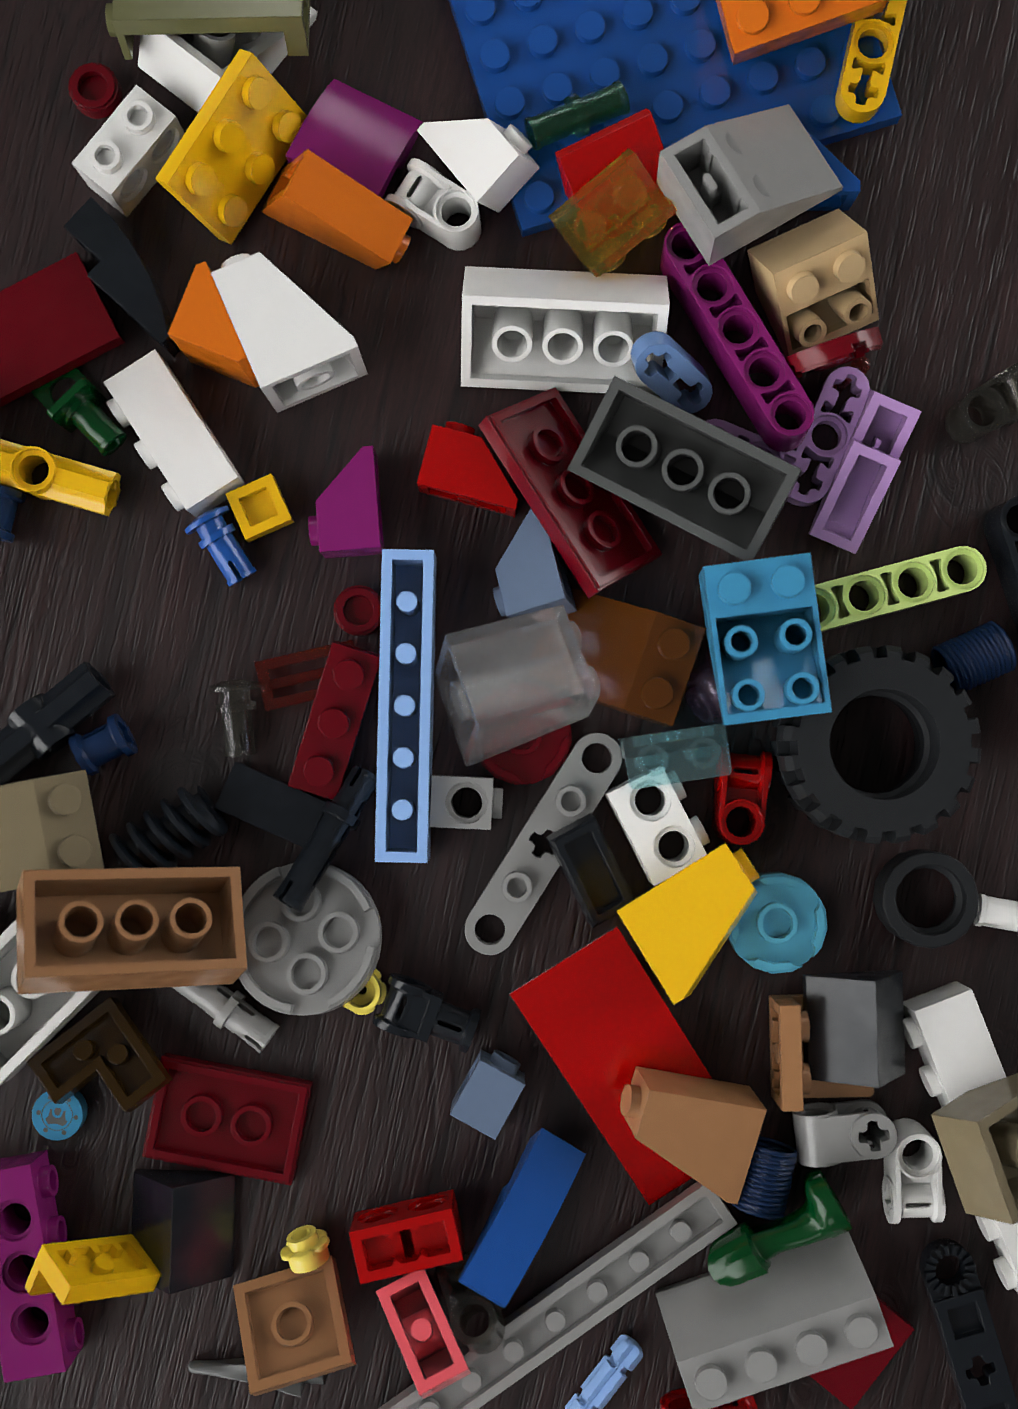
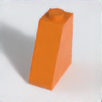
(338, 212)

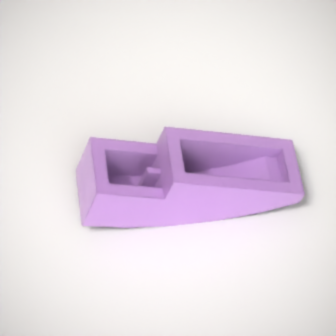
(864, 472)

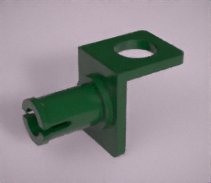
(81, 410)

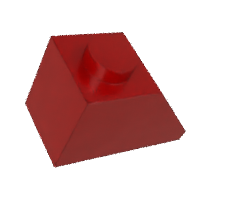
(464, 470)

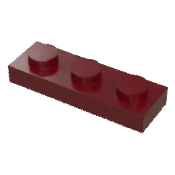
(334, 720)

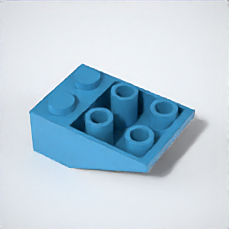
(765, 639)

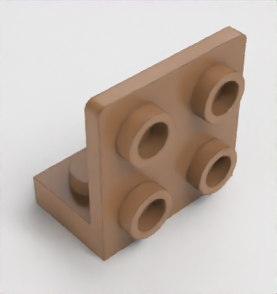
(789, 1074)

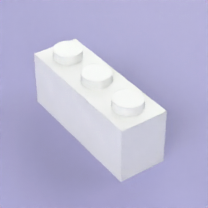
(172, 435)

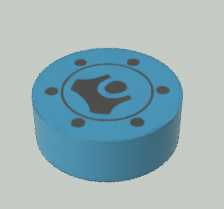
(59, 1120)

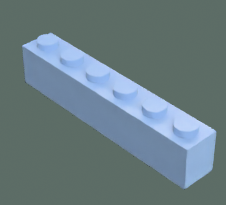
(405, 705)

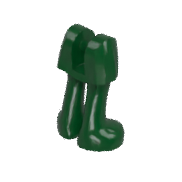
(747, 1250)

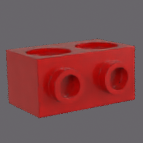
(407, 1236)

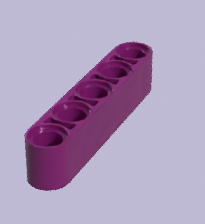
(734, 360)

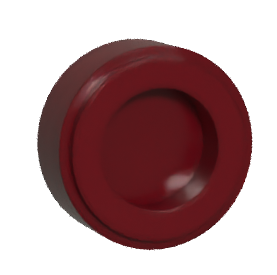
(95, 90)
(358, 610)

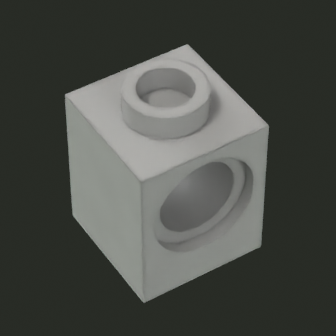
(441, 803)

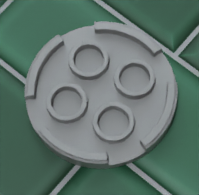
(311, 957)

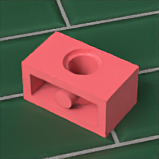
(423, 1333)

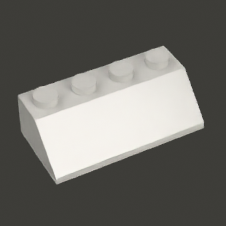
(557, 327)

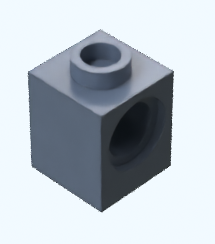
(489, 1092)

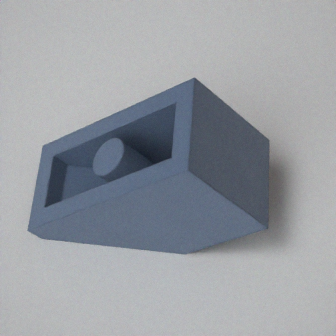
(532, 573)

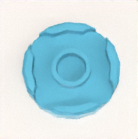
(780, 925)

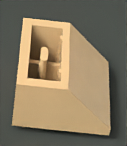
(815, 281)

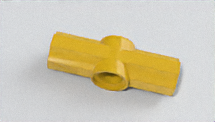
(66, 481)

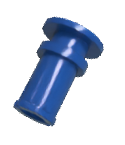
(222, 544)

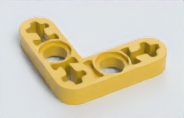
(879, 68)

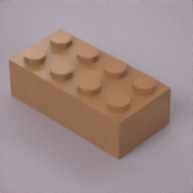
(129, 928)

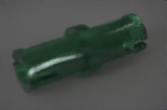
(577, 115)

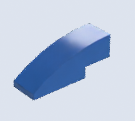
(521, 1217)

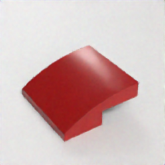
(591, 155)

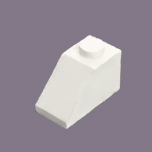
(483, 157)

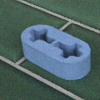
(679, 365)

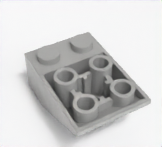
(743, 179)

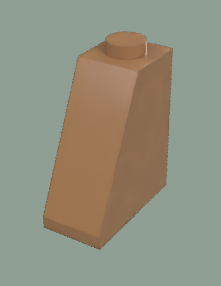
(696, 1125)

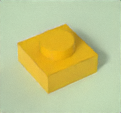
(259, 508)

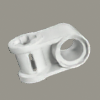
(432, 200)
(913, 1183)

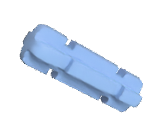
(608, 1375)

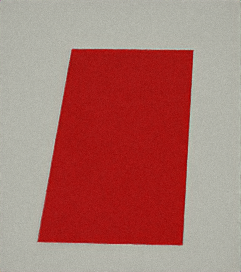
(598, 1024)

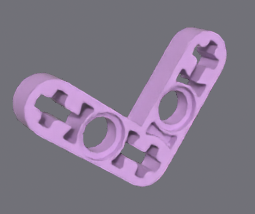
(828, 396)

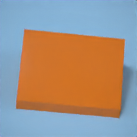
(206, 331)

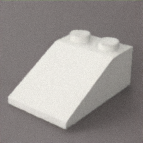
(195, 62)

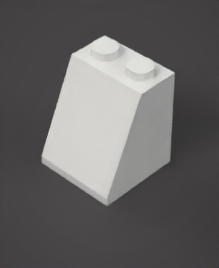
(284, 333)

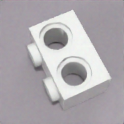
(129, 150)
(645, 830)

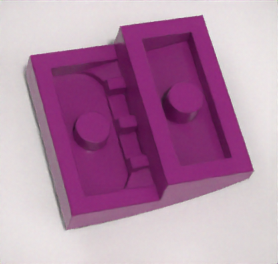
(357, 135)

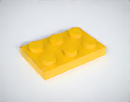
(233, 147)

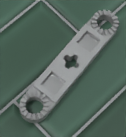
(522, 874)

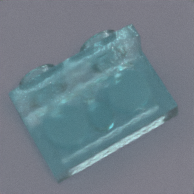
(676, 756)

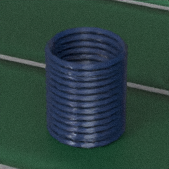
(976, 656)
(768, 1180)

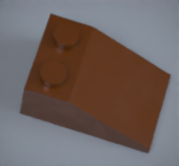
(637, 655)

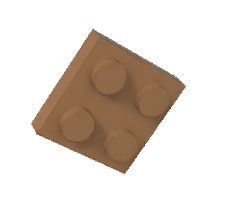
(293, 1327)

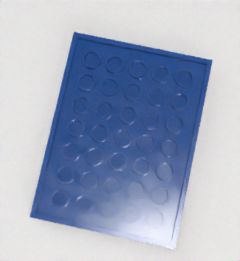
(666, 57)

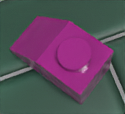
(350, 511)

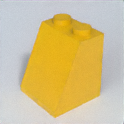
(691, 917)

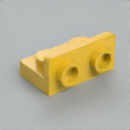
(93, 1269)

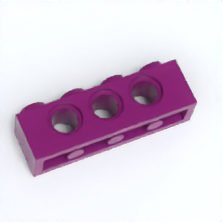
(26, 1344)

